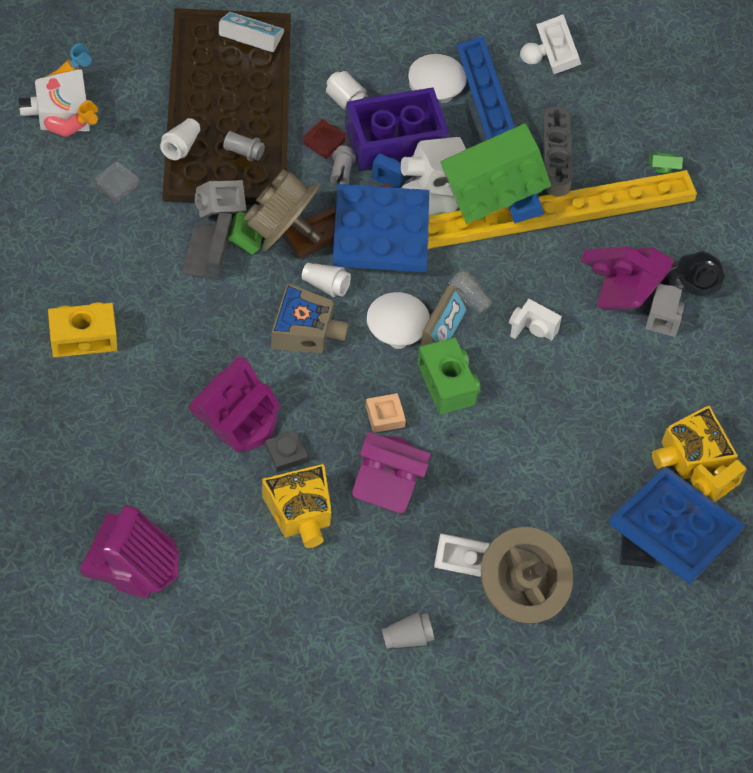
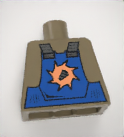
(305, 322)

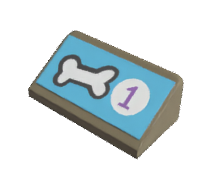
(444, 318)

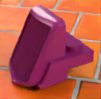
(628, 274)
(238, 407)
(389, 471)
(132, 554)

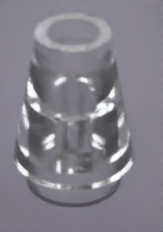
(471, 291)

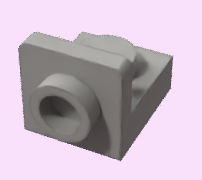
(220, 197)

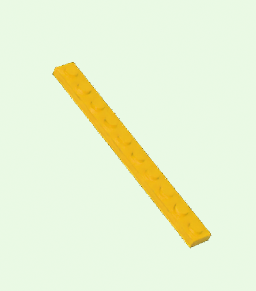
(574, 207)

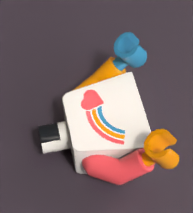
(62, 97)

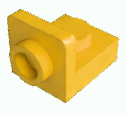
(720, 482)

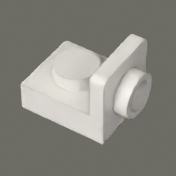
(537, 318)

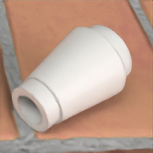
(179, 140)
(327, 278)

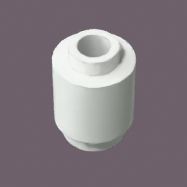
(344, 88)

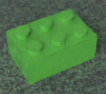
(496, 173)

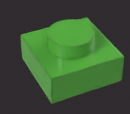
(665, 161)
(243, 234)

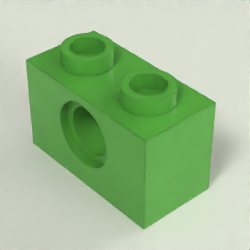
(447, 392)

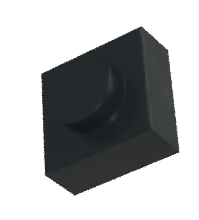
(634, 555)

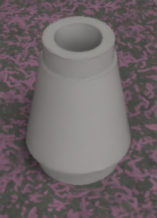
(409, 632)

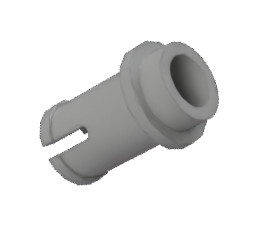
(251, 148)
(343, 161)

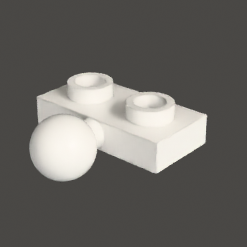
(556, 45)

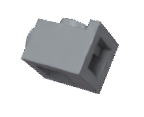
(665, 310)

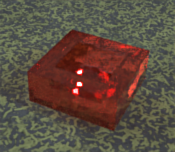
(324, 138)

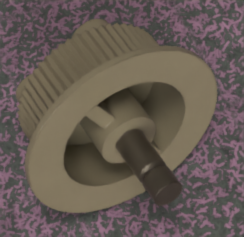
(282, 208)
(527, 575)

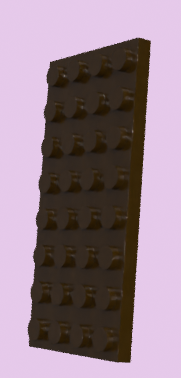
(226, 90)

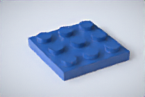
(381, 228)
(677, 525)

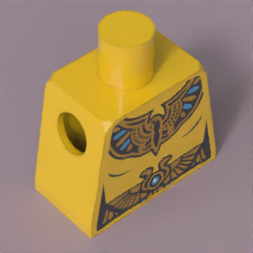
(695, 442)
(299, 503)

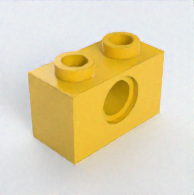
(96, 338)

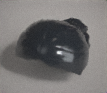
(696, 273)

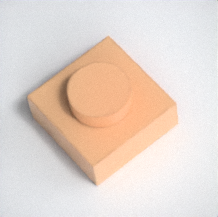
(385, 413)

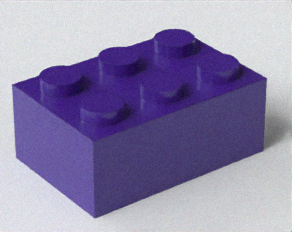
(393, 124)

